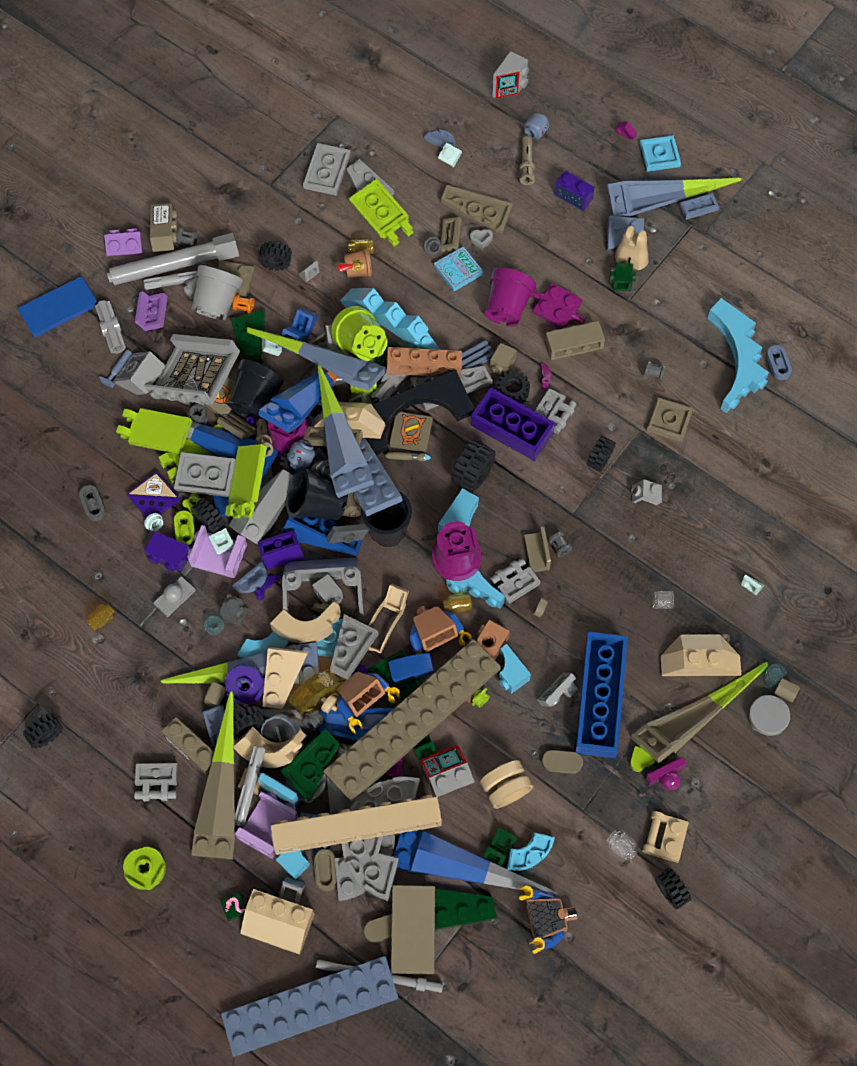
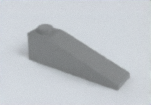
(266, 511)

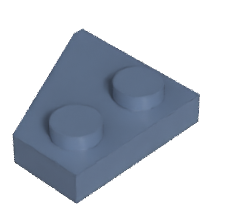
(617, 227)

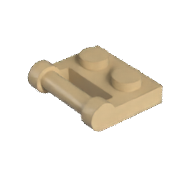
(672, 838)

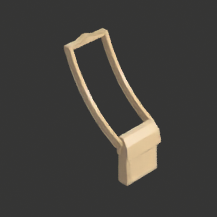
(394, 601)

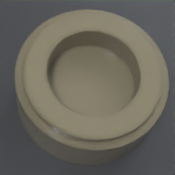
(541, 607)

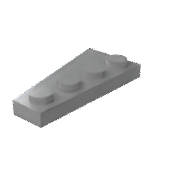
(472, 380)

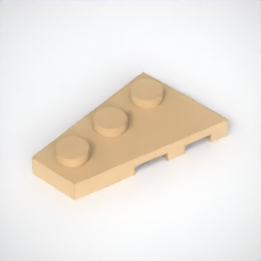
(280, 675)

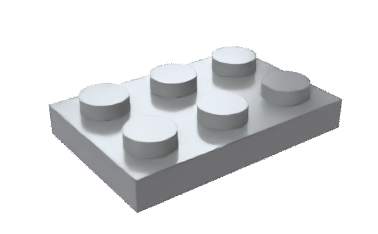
(326, 169)
(204, 474)

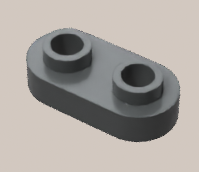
(92, 504)

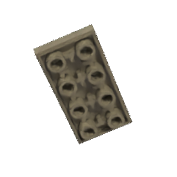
(412, 929)

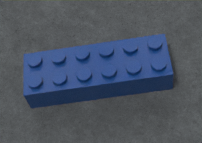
(601, 695)

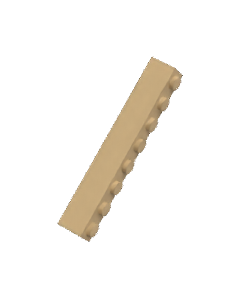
(356, 825)

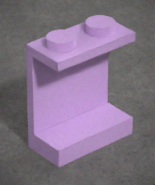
(205, 557)
(257, 829)

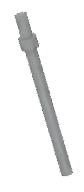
(420, 984)

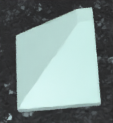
(752, 584)

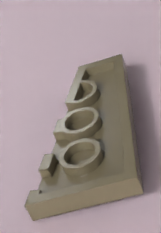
(481, 208)

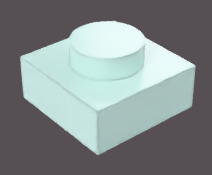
(449, 154)
(271, 347)
(221, 541)

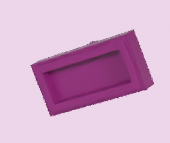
(667, 774)

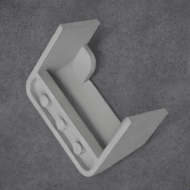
(313, 570)

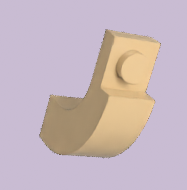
(306, 631)
(275, 753)

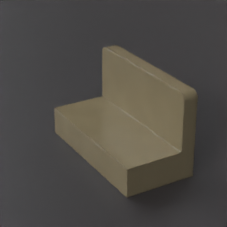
(538, 551)

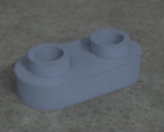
(779, 364)

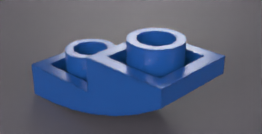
(410, 666)

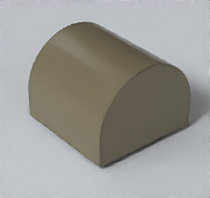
(787, 690)
(214, 695)

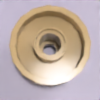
(506, 784)

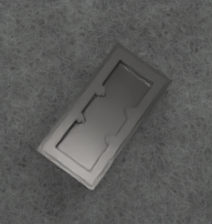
(347, 533)

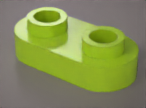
(184, 530)

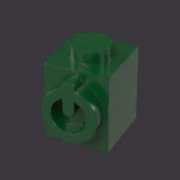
(622, 276)

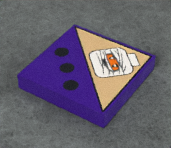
(153, 496)

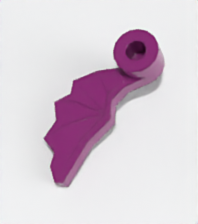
(546, 374)

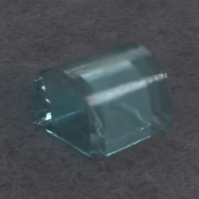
(773, 675)

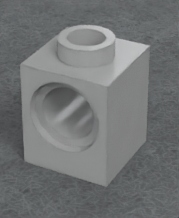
(327, 590)

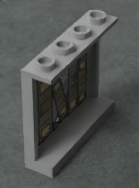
(195, 369)

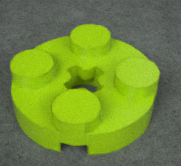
(156, 867)

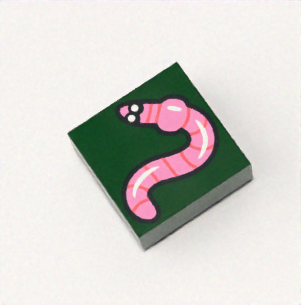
(233, 907)

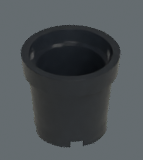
(253, 388)
(313, 497)
(389, 531)

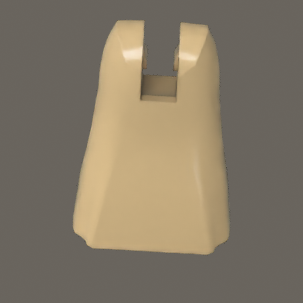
(633, 246)

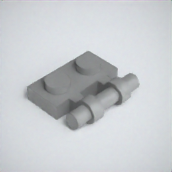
(551, 404)
(518, 585)
(156, 774)

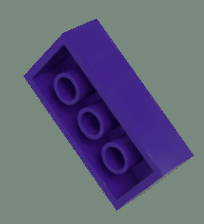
(512, 424)

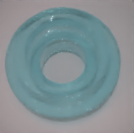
(214, 620)

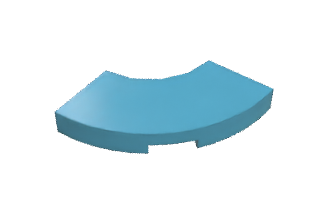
(257, 647)
(530, 854)

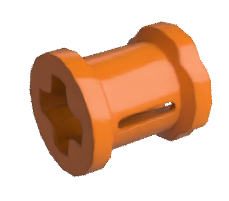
(243, 303)

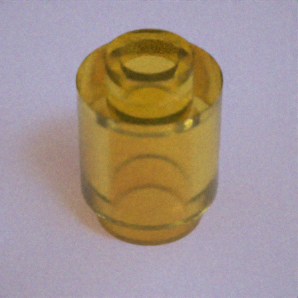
(361, 244)
(457, 603)
(100, 616)

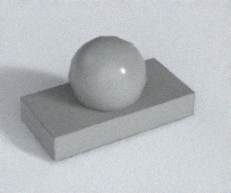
(174, 596)

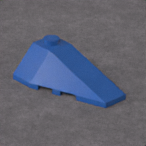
(314, 532)

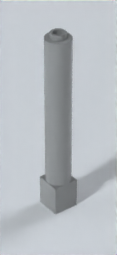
(220, 248)

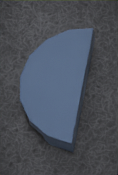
(440, 138)
(252, 580)

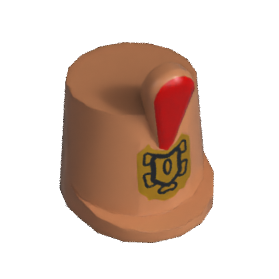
(357, 264)

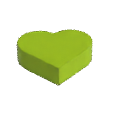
(640, 760)

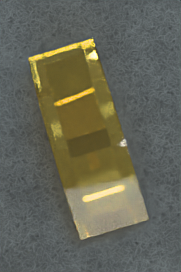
(313, 689)

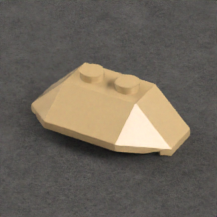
(358, 416)
(700, 657)

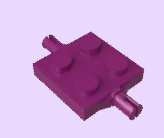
(558, 306)

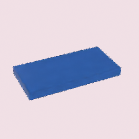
(57, 306)

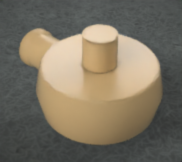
(329, 704)

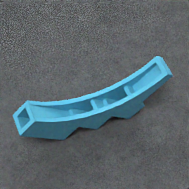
(391, 316)
(738, 332)
(462, 510)

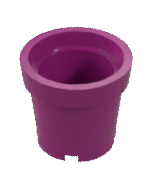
(508, 295)
(283, 440)
(461, 562)

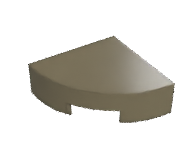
(320, 608)

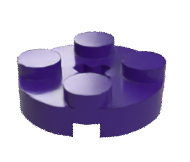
(253, 676)

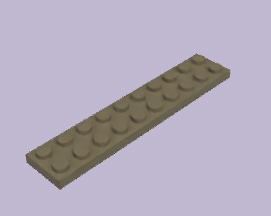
(412, 720)

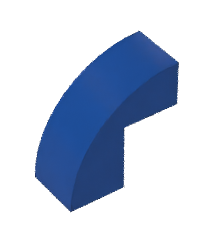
(301, 327)

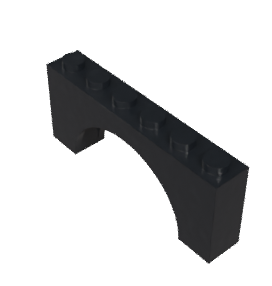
(442, 391)

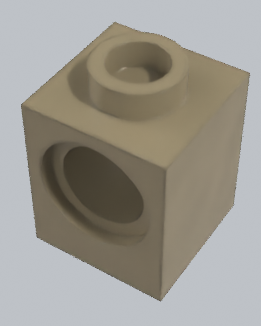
(503, 359)

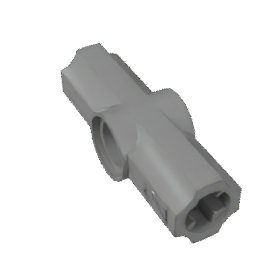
(110, 327)
(390, 384)

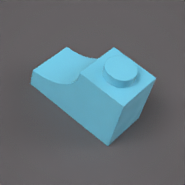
(514, 672)

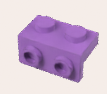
(123, 243)
(151, 311)

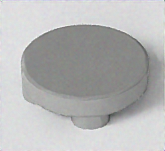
(769, 715)

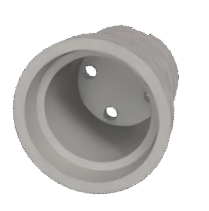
(215, 292)

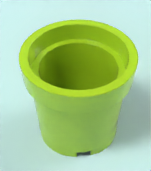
(349, 329)

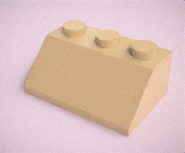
(276, 921)

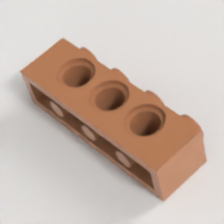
(422, 361)
(496, 635)

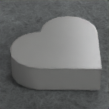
(481, 238)

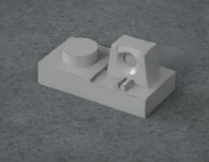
(562, 685)

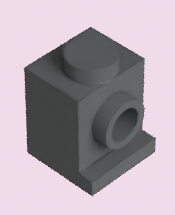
(233, 610)

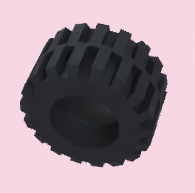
(473, 465)

